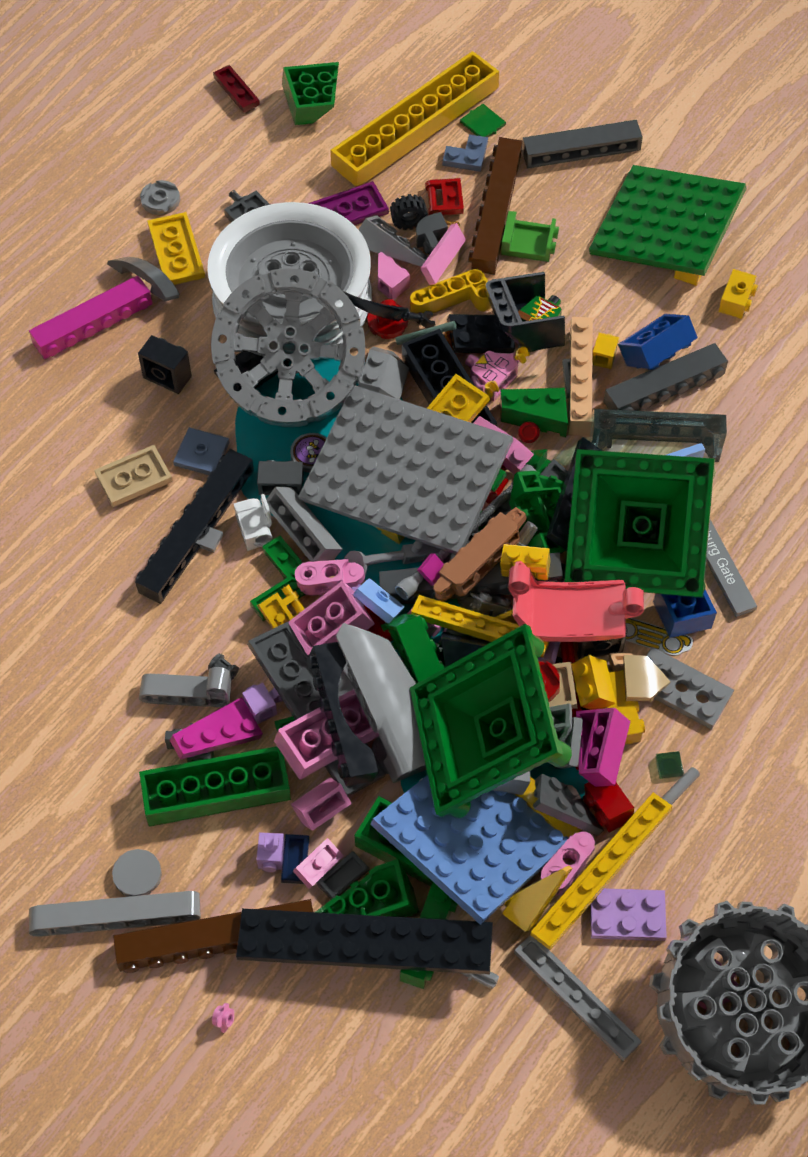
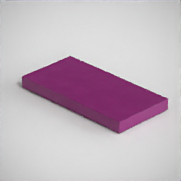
(356, 203)

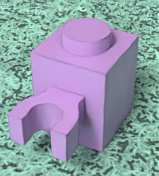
(261, 702)
(270, 851)

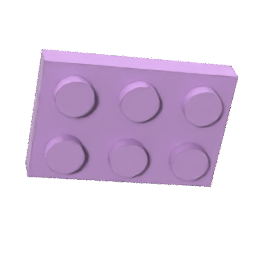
(629, 915)

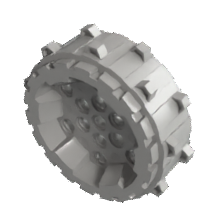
(706, 1040)

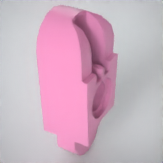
(314, 576)
(579, 849)

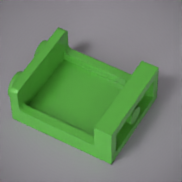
(529, 239)

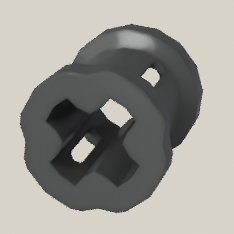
(219, 661)

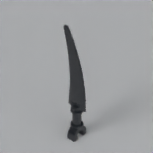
(392, 312)

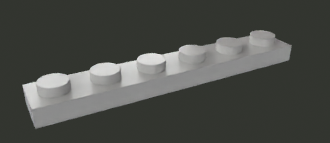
(578, 997)

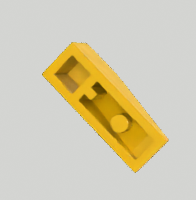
(530, 903)

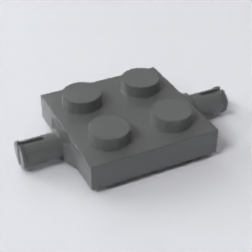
(243, 204)

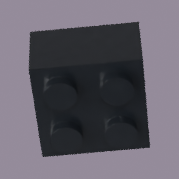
(165, 364)

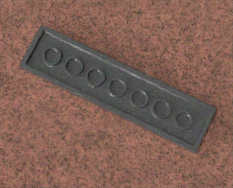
(288, 671)

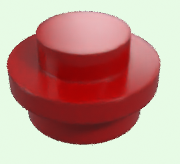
(529, 432)

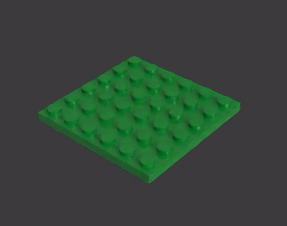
(668, 219)

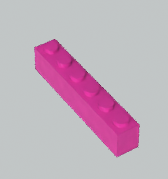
(91, 317)

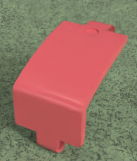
(573, 608)

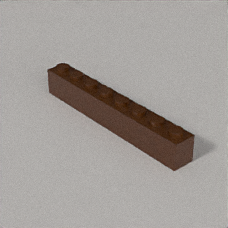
(496, 206)
(186, 940)

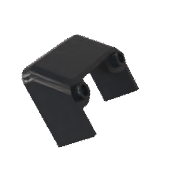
(511, 295)

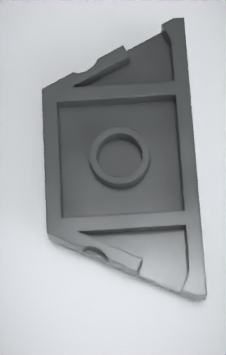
(564, 804)

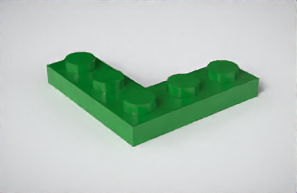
(286, 563)

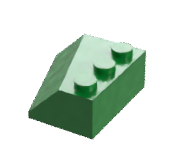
(310, 90)

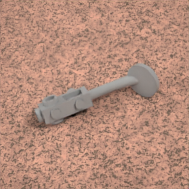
(409, 554)

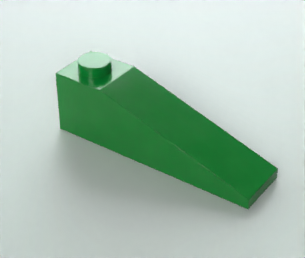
(380, 893)

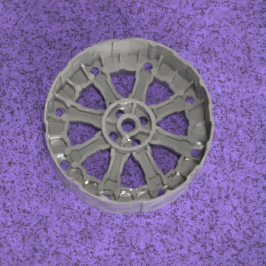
(300, 411)

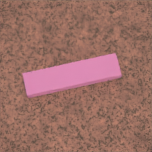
(443, 254)

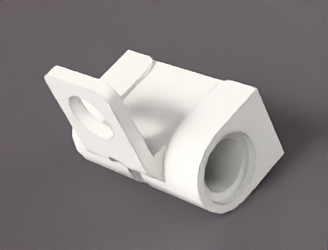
(254, 522)

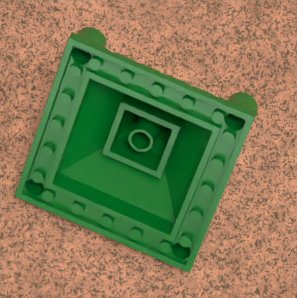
(641, 521)
(486, 721)

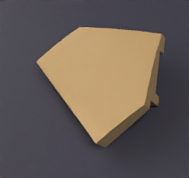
(642, 678)

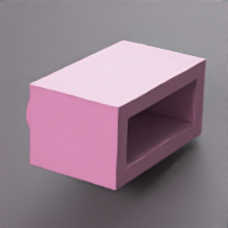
(321, 803)

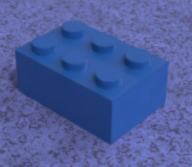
(658, 341)

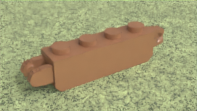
(479, 555)

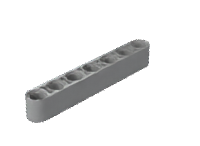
(114, 913)

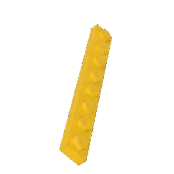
(601, 871)

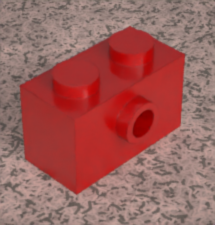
(610, 805)

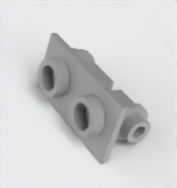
(485, 602)

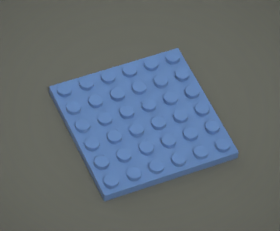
(472, 857)

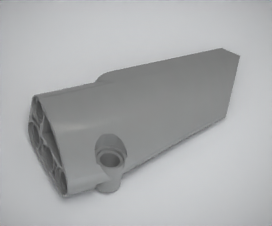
(385, 697)

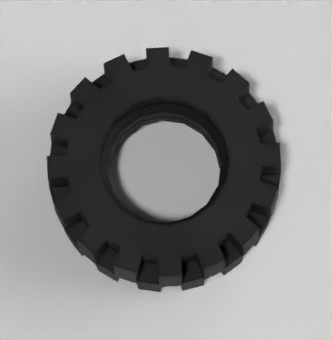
(408, 211)

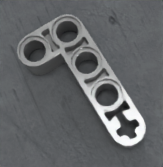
(187, 690)

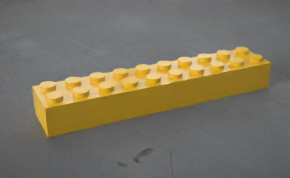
(414, 119)

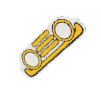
(657, 637)

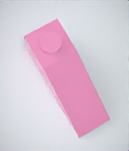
(517, 455)

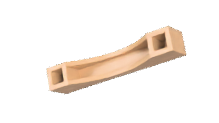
(580, 376)

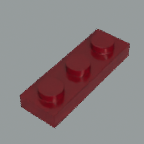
(236, 88)

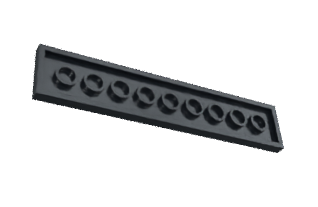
(365, 941)

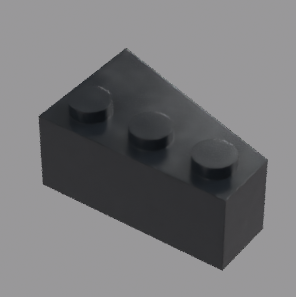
(458, 647)

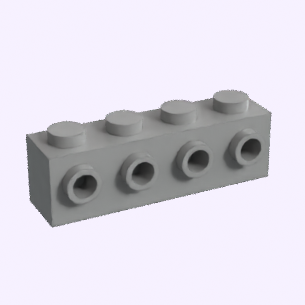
(302, 525)

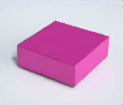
(430, 569)

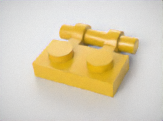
(276, 610)

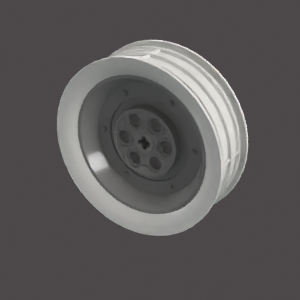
(294, 238)

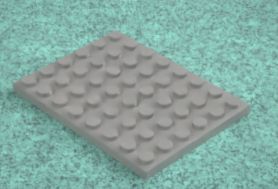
(406, 469)

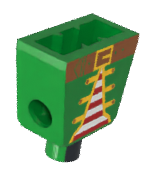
(541, 308)

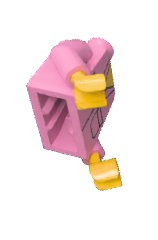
(495, 370)

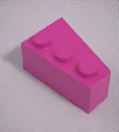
(602, 745)

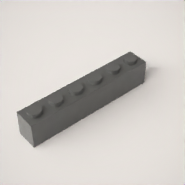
(581, 143)
(667, 380)

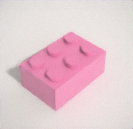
(324, 617)

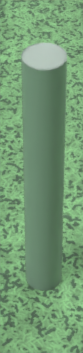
(443, 327)

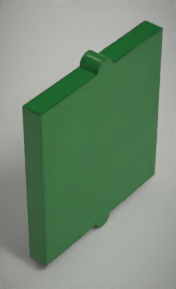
(483, 121)

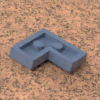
(468, 158)

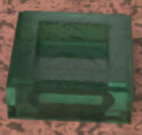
(669, 765)

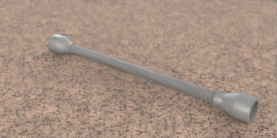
(409, 585)

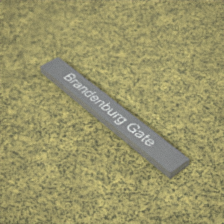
(728, 575)

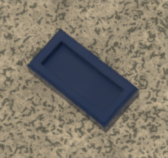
(295, 851)

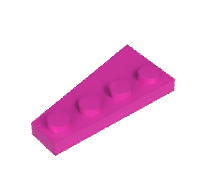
(217, 731)

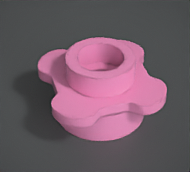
(223, 1017)

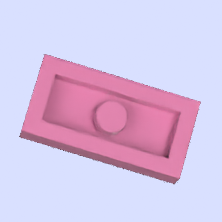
(318, 863)

